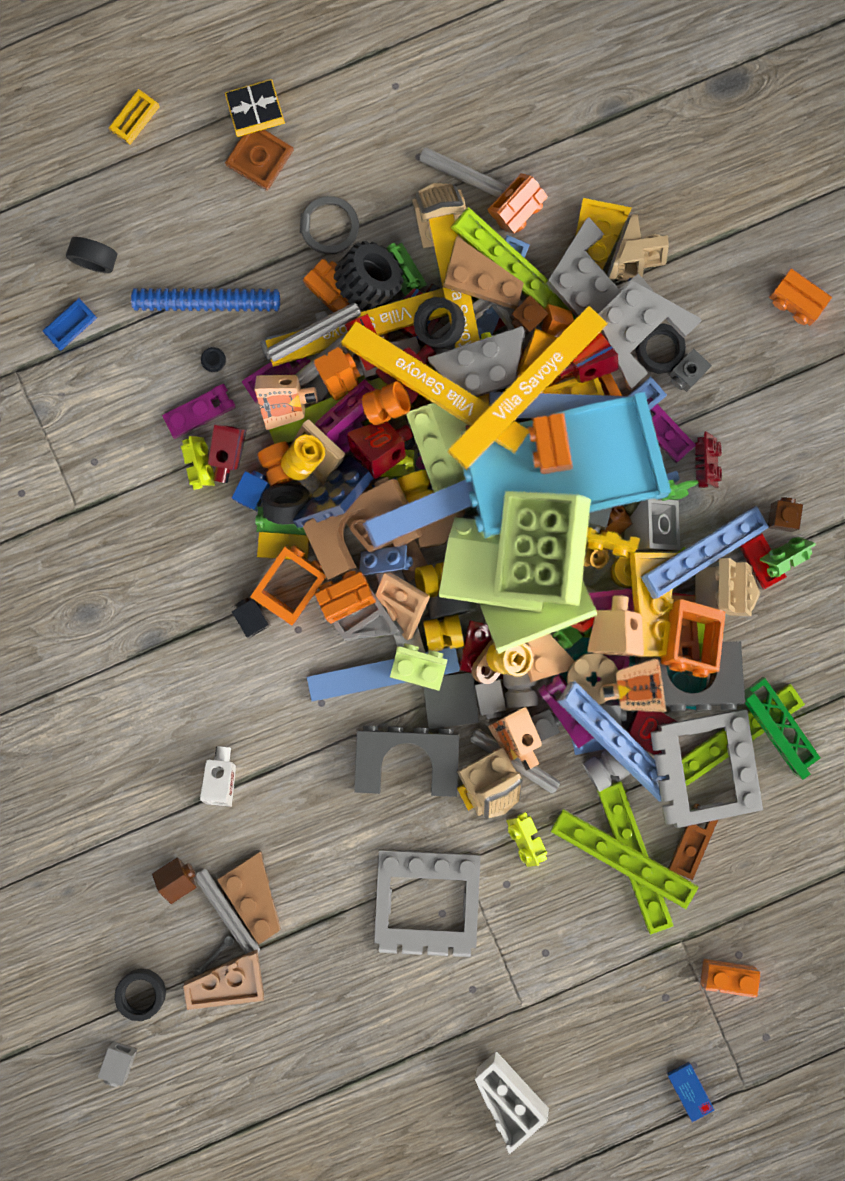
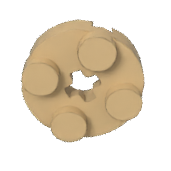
(593, 663)

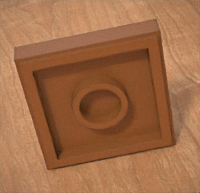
(259, 157)

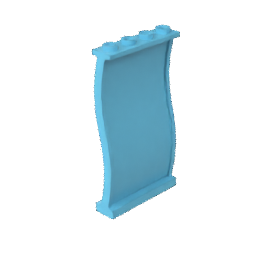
(611, 458)

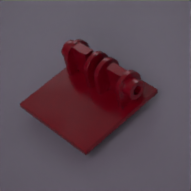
(711, 449)
(476, 640)

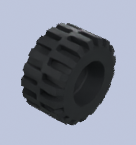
(368, 275)

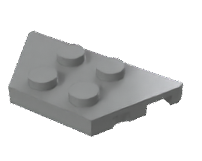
(483, 364)
(367, 622)

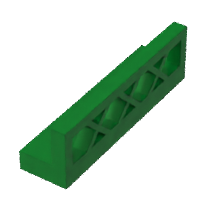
(775, 734)

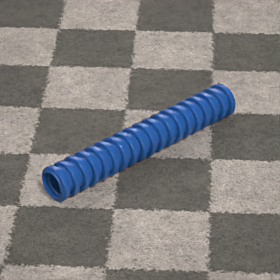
(205, 299)

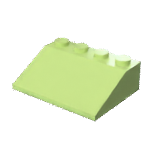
(434, 434)
(542, 547)
(472, 568)
(517, 626)

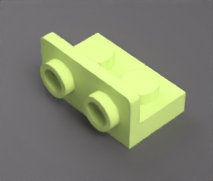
(418, 667)

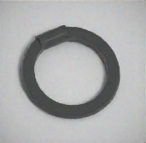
(305, 225)

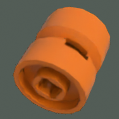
(386, 403)
(271, 458)

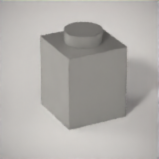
(490, 699)
(117, 1064)

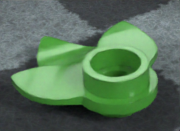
(680, 490)

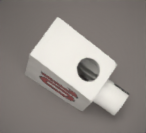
(219, 790)

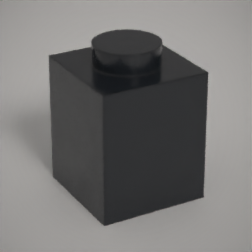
(250, 617)

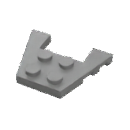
(580, 280)
(633, 317)

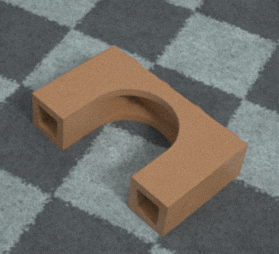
(328, 535)

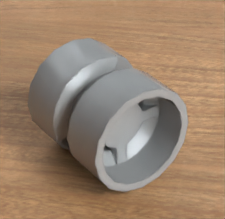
(519, 691)
(604, 770)

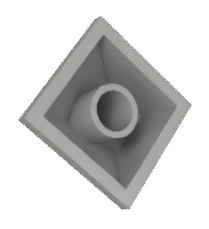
(656, 526)

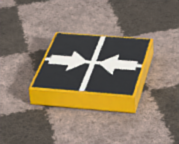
(254, 107)

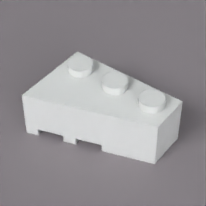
(511, 1101)

